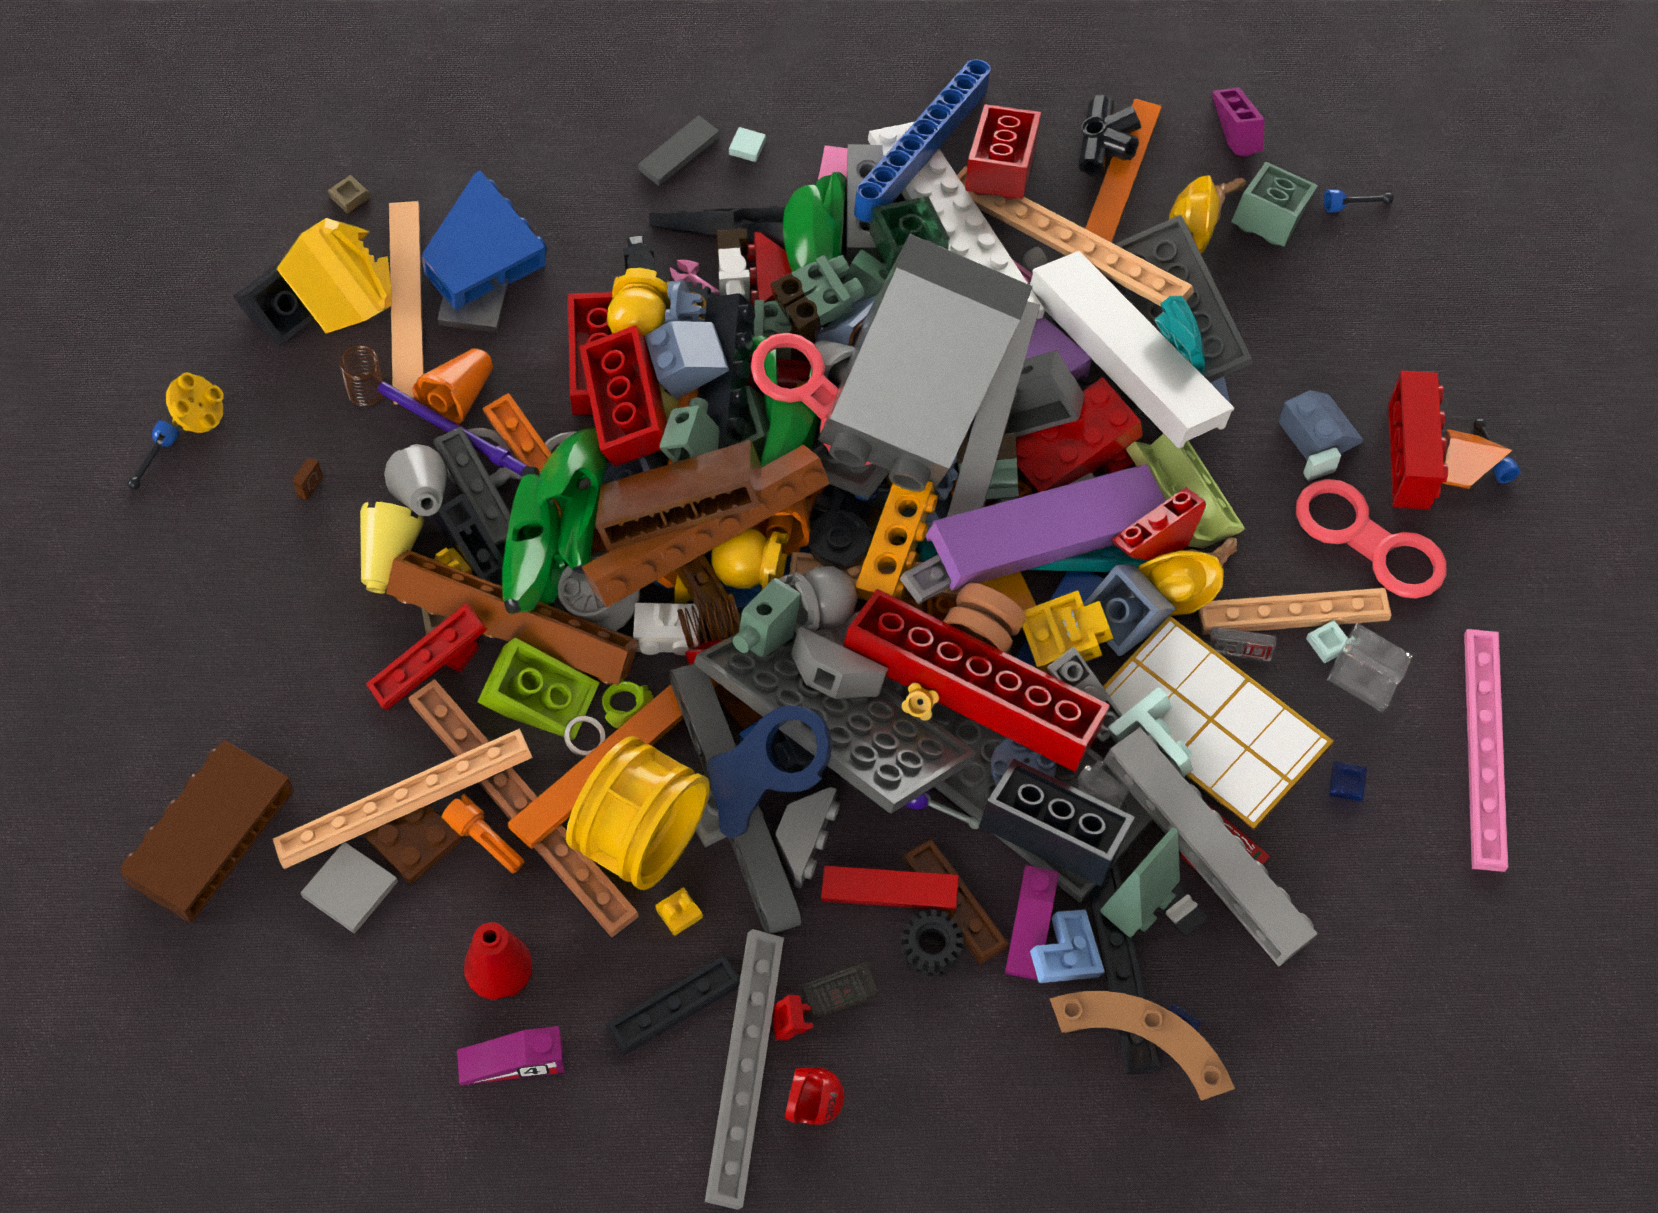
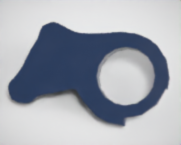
(749, 769)

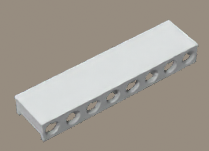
(1129, 349)

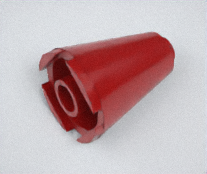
(497, 962)

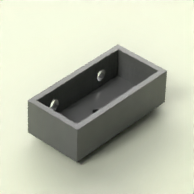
(1044, 396)

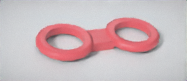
(815, 394)
(1371, 539)

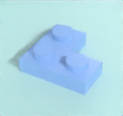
(1074, 955)

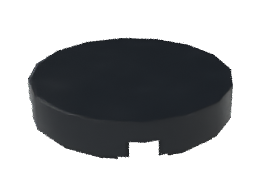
(839, 539)

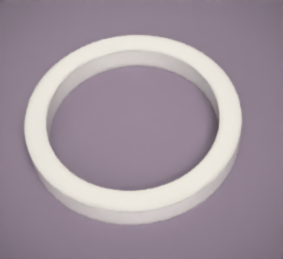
(579, 719)

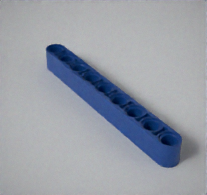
(922, 139)

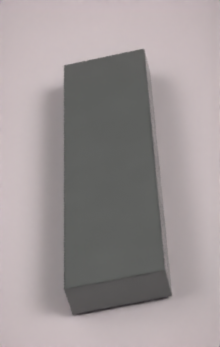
(474, 483)

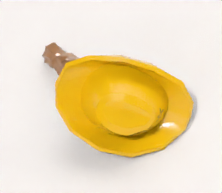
(1201, 207)
(1189, 576)

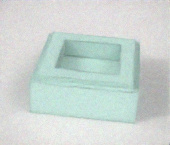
(747, 144)
(1322, 464)
(1327, 641)

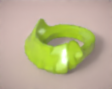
(618, 718)

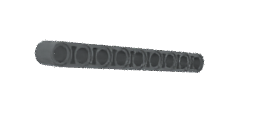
(755, 848)

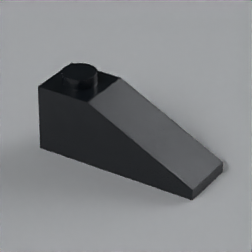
(470, 538)

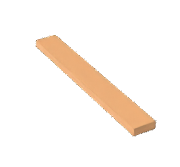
(406, 295)
(401, 798)

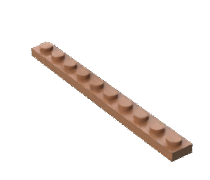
(514, 795)

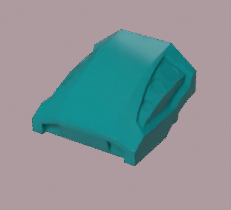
(1181, 330)

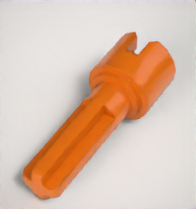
(468, 819)

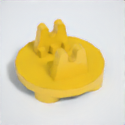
(183, 402)

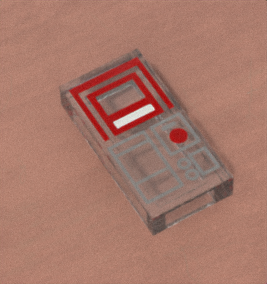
(1242, 643)

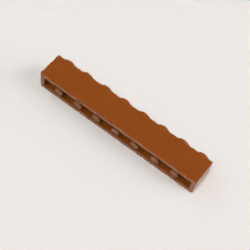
(641, 563)
(551, 630)

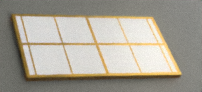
(1240, 735)

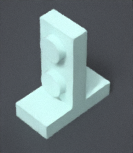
(1146, 716)

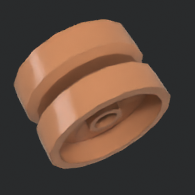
(986, 615)

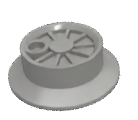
(578, 599)

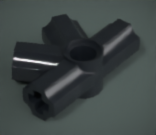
(1107, 134)

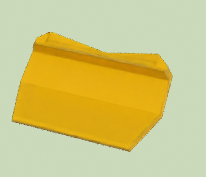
(337, 275)

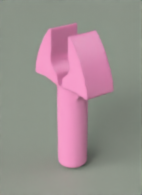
(691, 269)

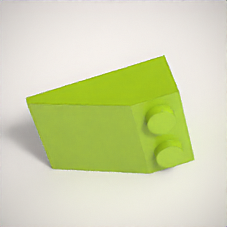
(537, 689)

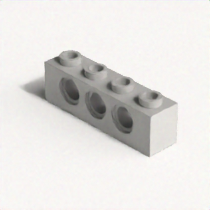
(860, 162)

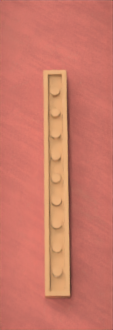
(1070, 238)

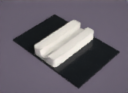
(1184, 912)

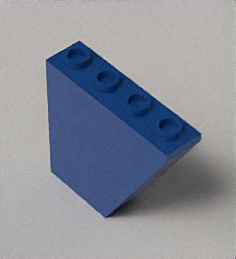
(481, 242)

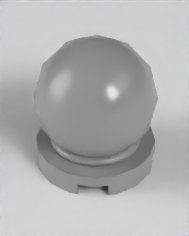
(825, 599)

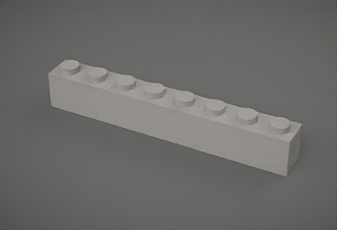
(1210, 846)

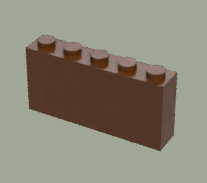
(679, 495)
(206, 831)

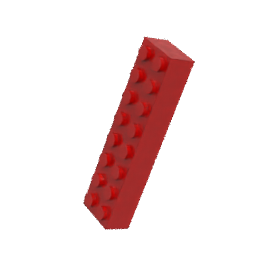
(978, 679)

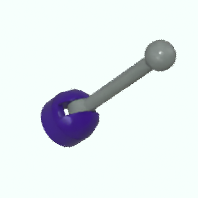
(925, 800)

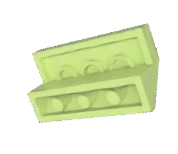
(1183, 468)

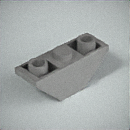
(835, 668)
(1075, 672)
(804, 832)

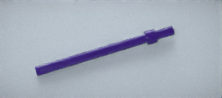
(498, 455)

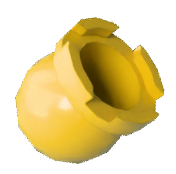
(638, 301)
(750, 559)

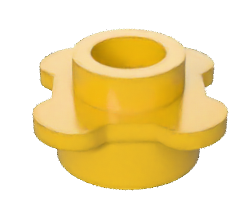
(911, 705)

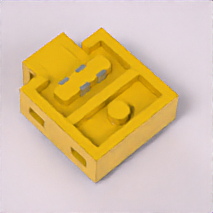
(1064, 624)

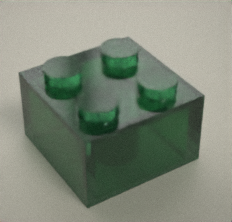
(896, 221)

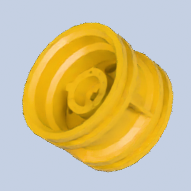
(637, 812)

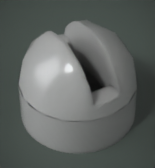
(1034, 258)

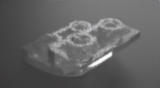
(1369, 667)

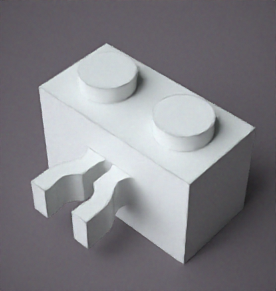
(660, 628)

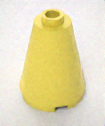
(384, 536)

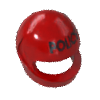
(814, 1096)

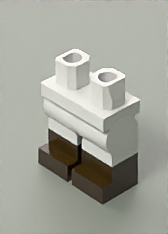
(733, 262)

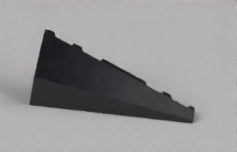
(755, 219)

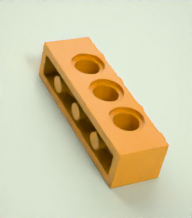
(893, 525)

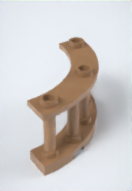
(1151, 1022)

